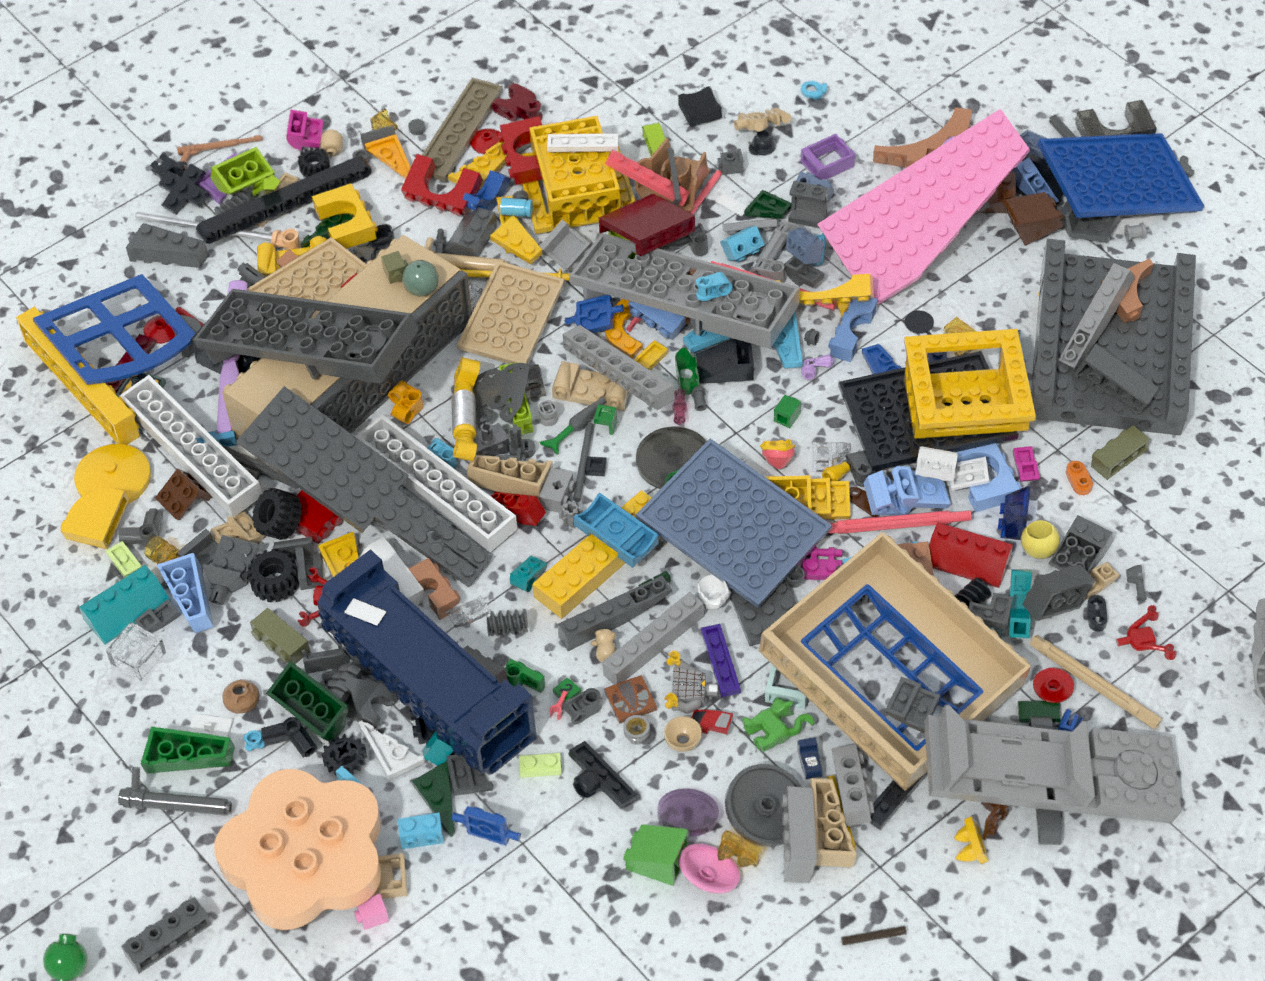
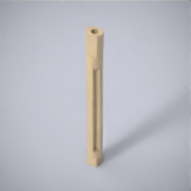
(1096, 682)

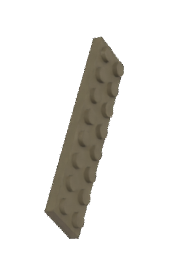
(461, 126)

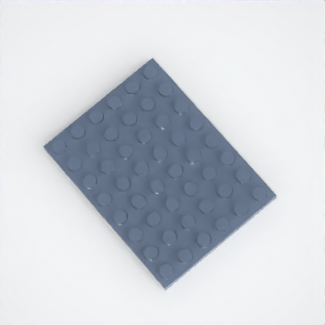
(734, 522)

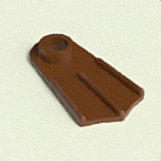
(860, 500)

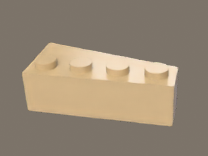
(509, 474)
(831, 833)

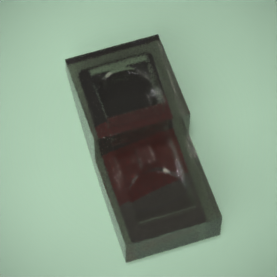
(535, 384)

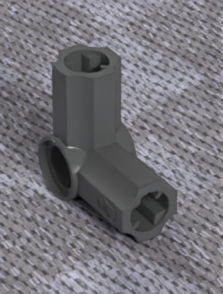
(144, 533)

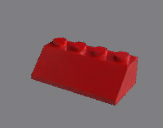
(969, 554)

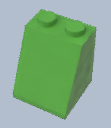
(656, 852)

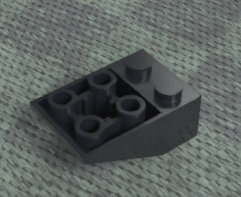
(726, 362)

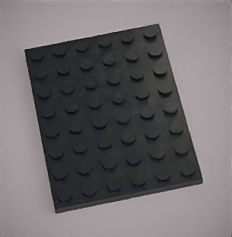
(883, 417)

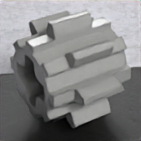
(568, 512)

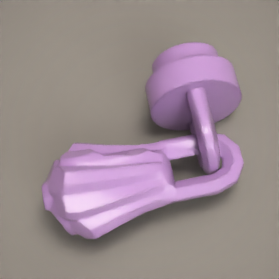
(809, 371)

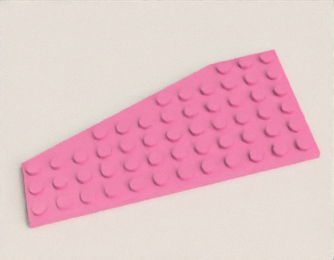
(921, 209)

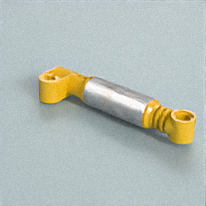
(464, 409)

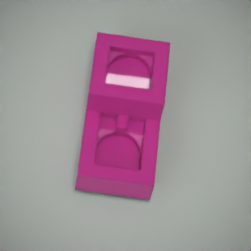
(1026, 464)

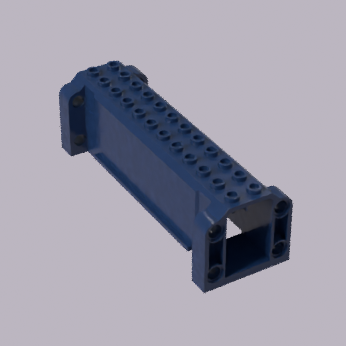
(428, 668)

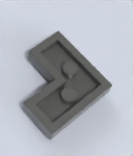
(996, 614)

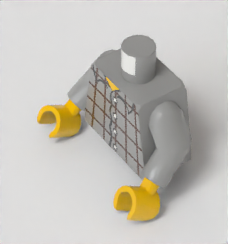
(688, 686)

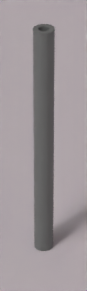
(583, 462)

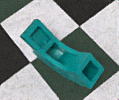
(1019, 617)

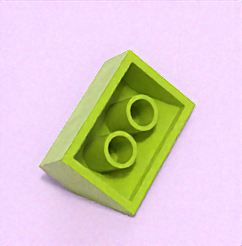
(240, 171)

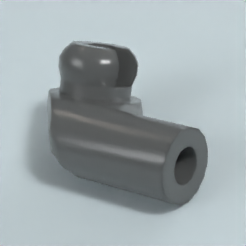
(1187, 168)

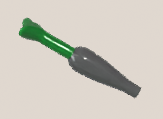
(576, 423)

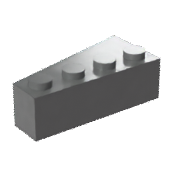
(167, 247)

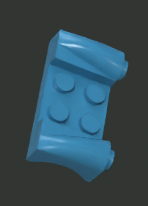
(617, 530)

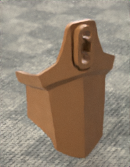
(689, 171)

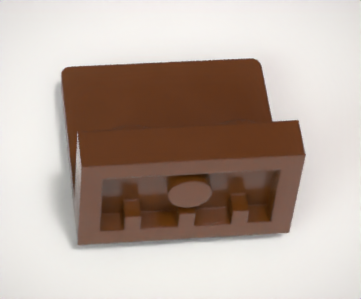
(180, 493)
(998, 813)

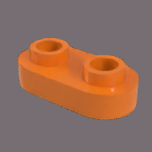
(1077, 476)

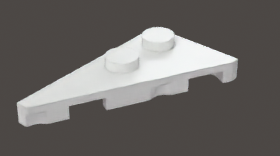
(391, 755)

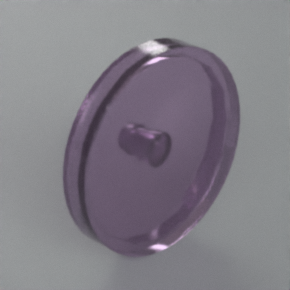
(688, 810)

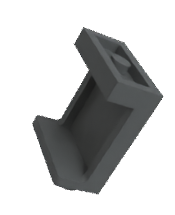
(808, 204)

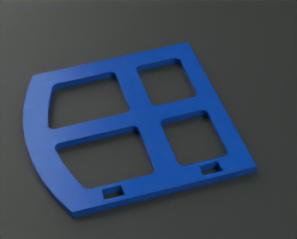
(115, 326)

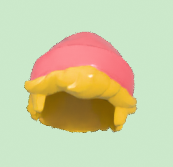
(778, 452)

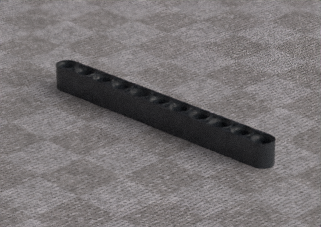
(282, 200)

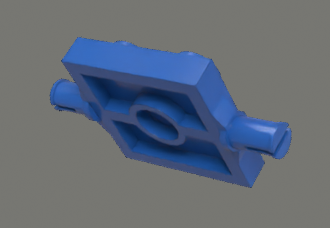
(595, 313)
(486, 825)

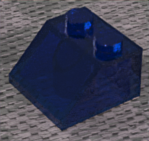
(1014, 514)

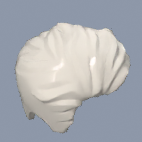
(713, 592)

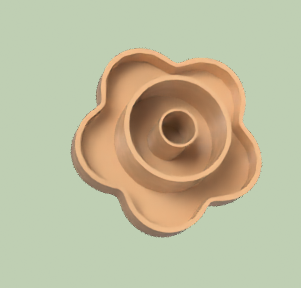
(302, 848)

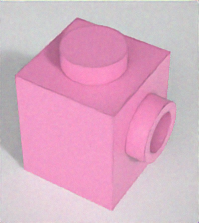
(372, 912)

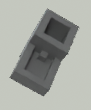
(802, 273)

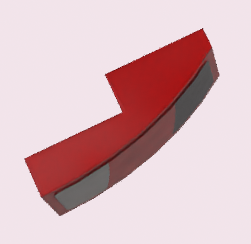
(713, 720)

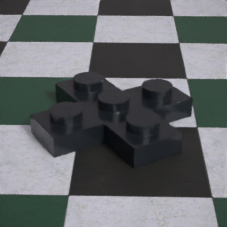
(183, 189)

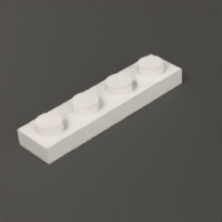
(582, 142)

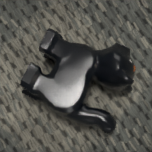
(168, 164)

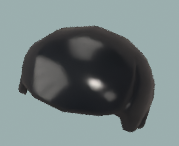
(384, 237)

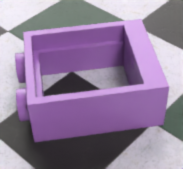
(834, 142)

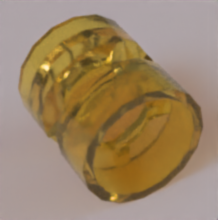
(160, 550)

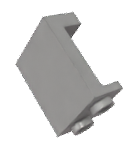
(565, 246)

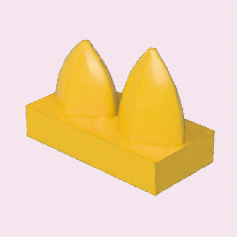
(975, 850)

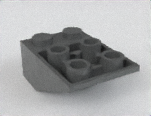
(1083, 545)

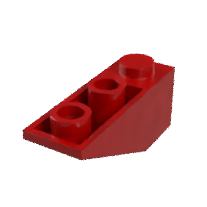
(525, 507)

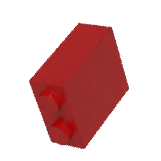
(315, 518)

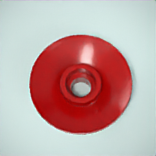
(484, 140)
(159, 330)
(1055, 679)

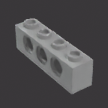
(851, 785)

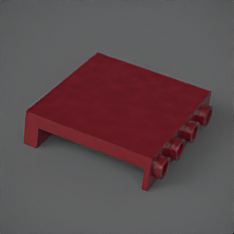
(649, 223)

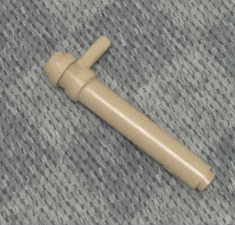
(466, 262)

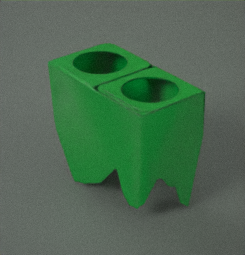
(684, 360)

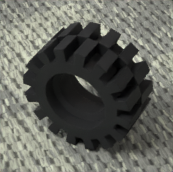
(310, 156)

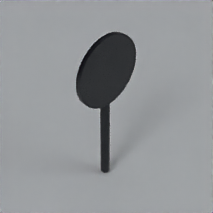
(919, 322)

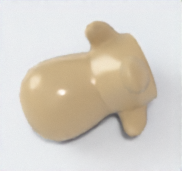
(604, 644)

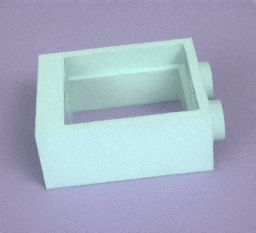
(797, 697)

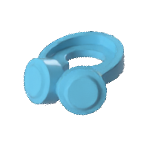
(821, 89)

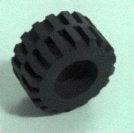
(276, 513)
(270, 563)

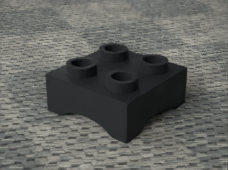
(700, 107)

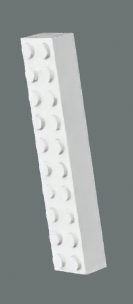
(178, 434)
(441, 485)

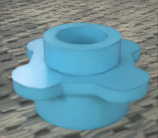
(251, 736)

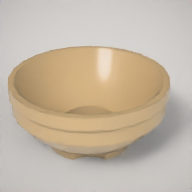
(682, 727)

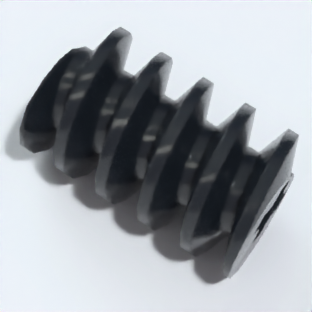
(974, 592)

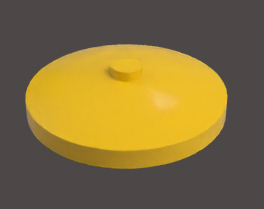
(116, 468)

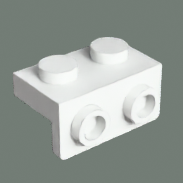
(936, 463)

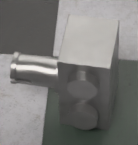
(491, 440)

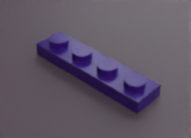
(720, 660)

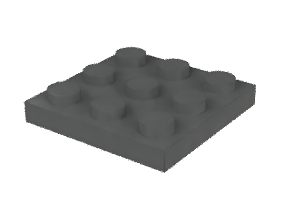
(757, 620)

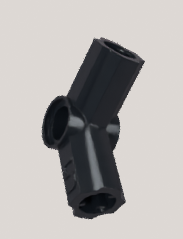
(281, 732)

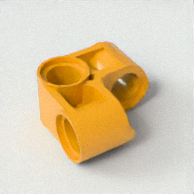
(407, 402)

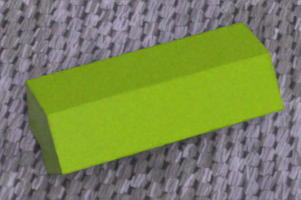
(265, 186)

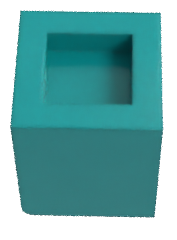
(436, 750)

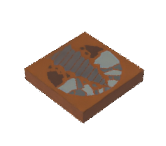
(630, 698)

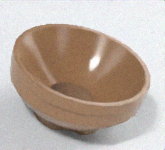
(243, 702)

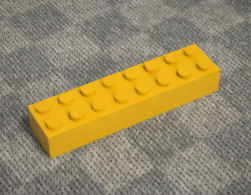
(582, 569)

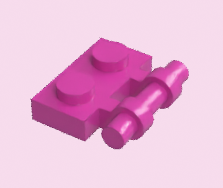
(820, 568)

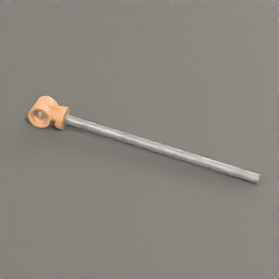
(287, 239)

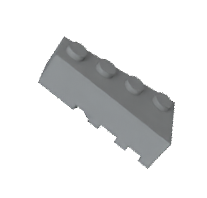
(798, 834)

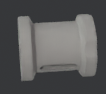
(1135, 231)

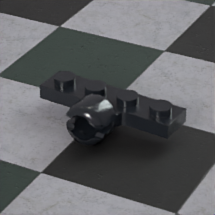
(599, 777)

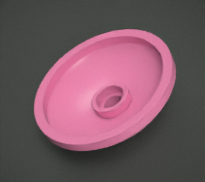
(706, 872)

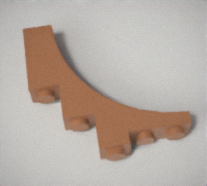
(908, 154)

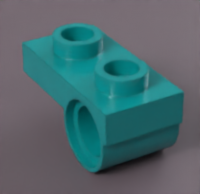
(527, 572)

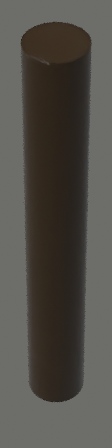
(874, 935)

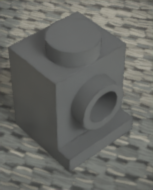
(731, 162)

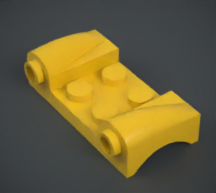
(268, 256)

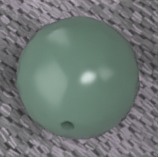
(420, 278)

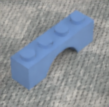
(845, 342)

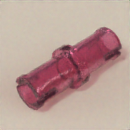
(679, 406)

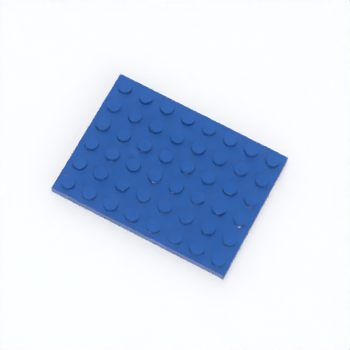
(1120, 175)

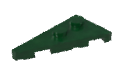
(322, 227)
(435, 791)

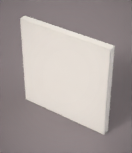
(210, 725)

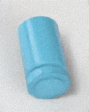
(516, 207)

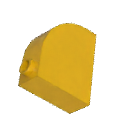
(95, 517)

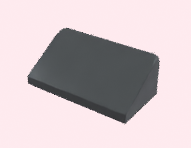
(376, 135)

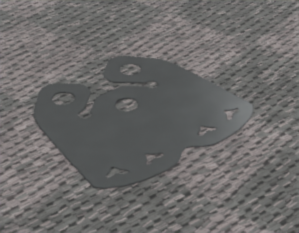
(504, 384)

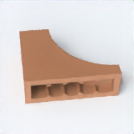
(1130, 306)

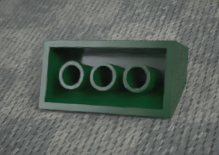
(309, 702)

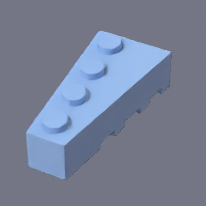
(188, 587)

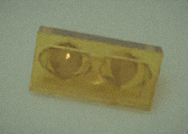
(745, 851)

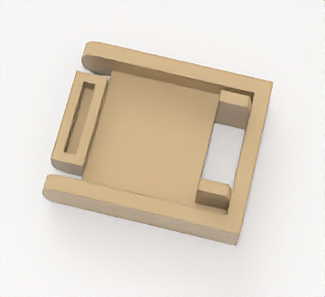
(388, 887)

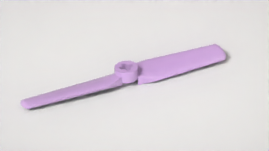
(228, 374)

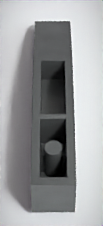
(611, 613)

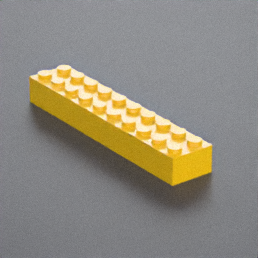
(95, 398)

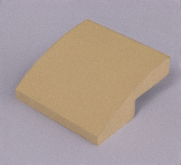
(237, 527)

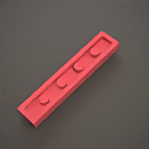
(645, 176)

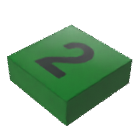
(568, 686)

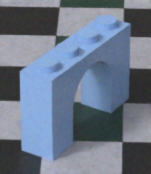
(992, 493)

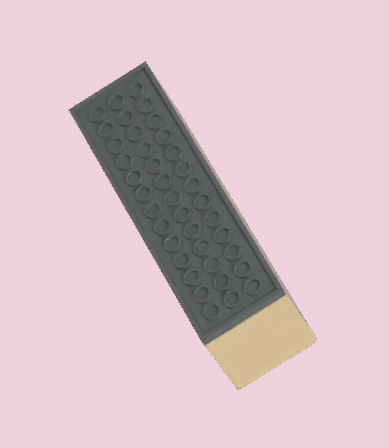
(349, 401)

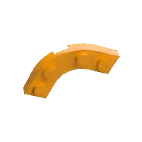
(618, 337)

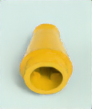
(836, 472)

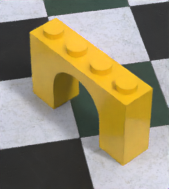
(346, 200)

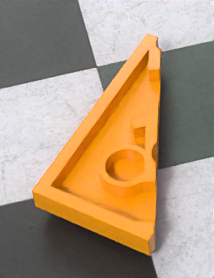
(390, 153)

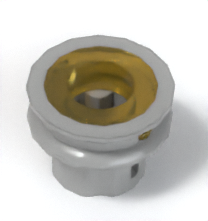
(632, 732)

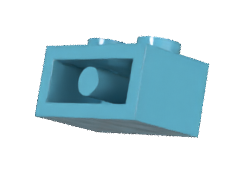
(742, 243)
(420, 831)

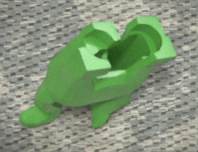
(774, 728)

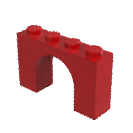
(515, 135)
(417, 187)

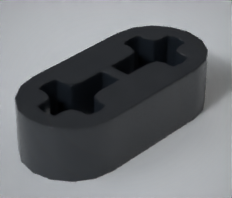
(1101, 613)

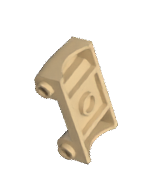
(587, 387)

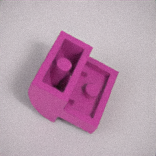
(303, 130)

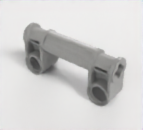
(766, 263)

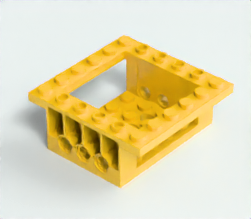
(571, 196)
(1005, 388)

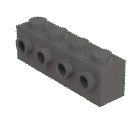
(166, 934)

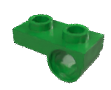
(524, 675)

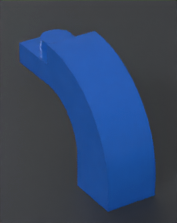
(486, 198)

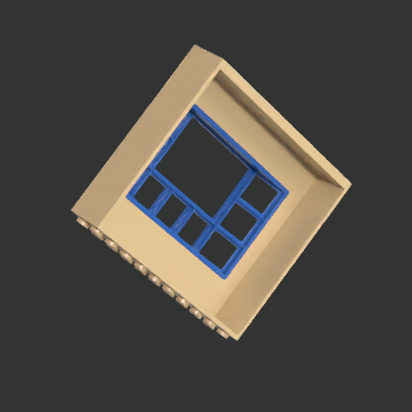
(925, 617)

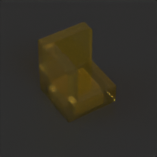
(382, 120)

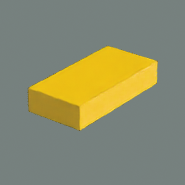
(652, 355)

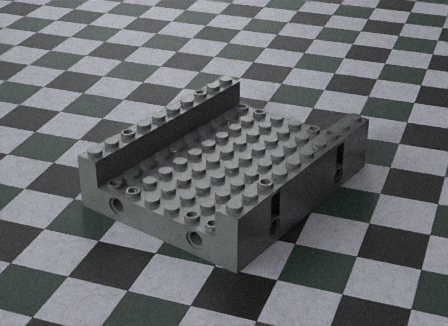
(1153, 345)

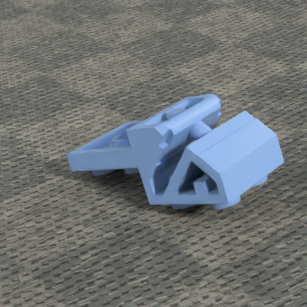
(904, 492)

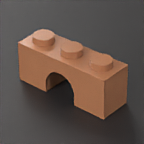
(429, 577)

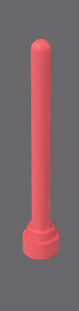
(706, 190)

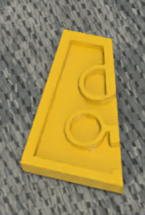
(516, 240)

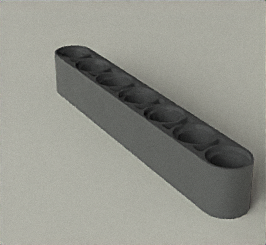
(1047, 820)

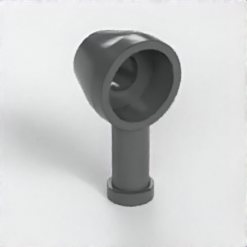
(798, 574)
(1135, 576)

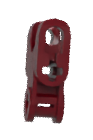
(521, 104)

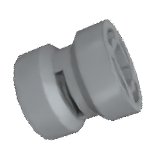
(548, 413)

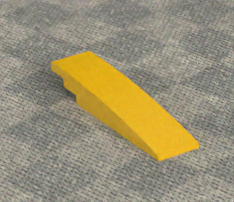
(820, 495)

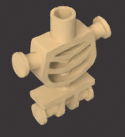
(759, 120)

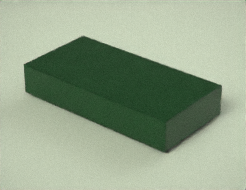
(1038, 709)

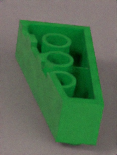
(184, 750)

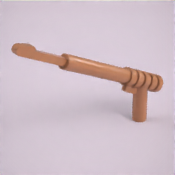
(194, 149)

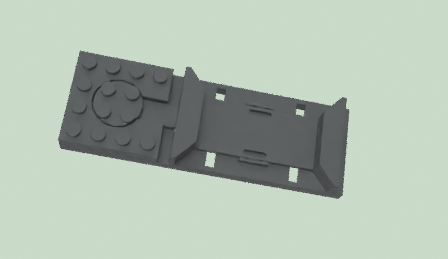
(336, 343)

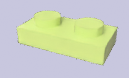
(123, 559)
(540, 765)

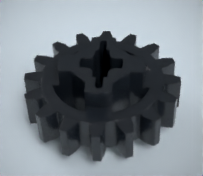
(343, 754)

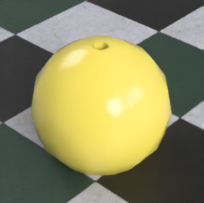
(1040, 539)

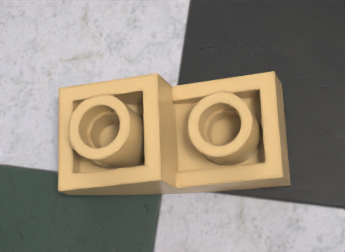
(1103, 576)

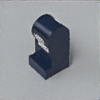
(809, 758)

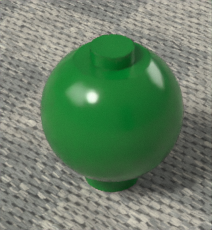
(65, 958)

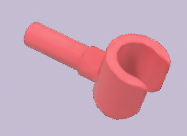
(558, 707)

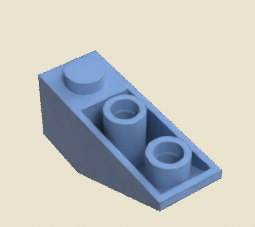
(1030, 180)
(665, 322)

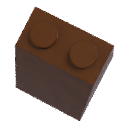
(1033, 216)

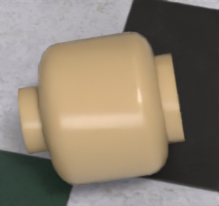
(331, 142)

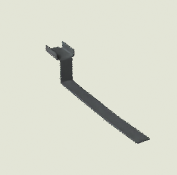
(674, 177)

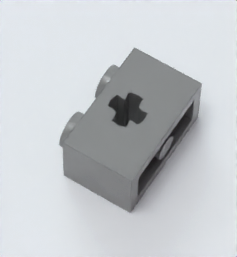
(556, 489)

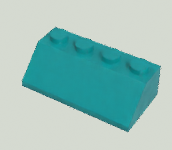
(123, 603)

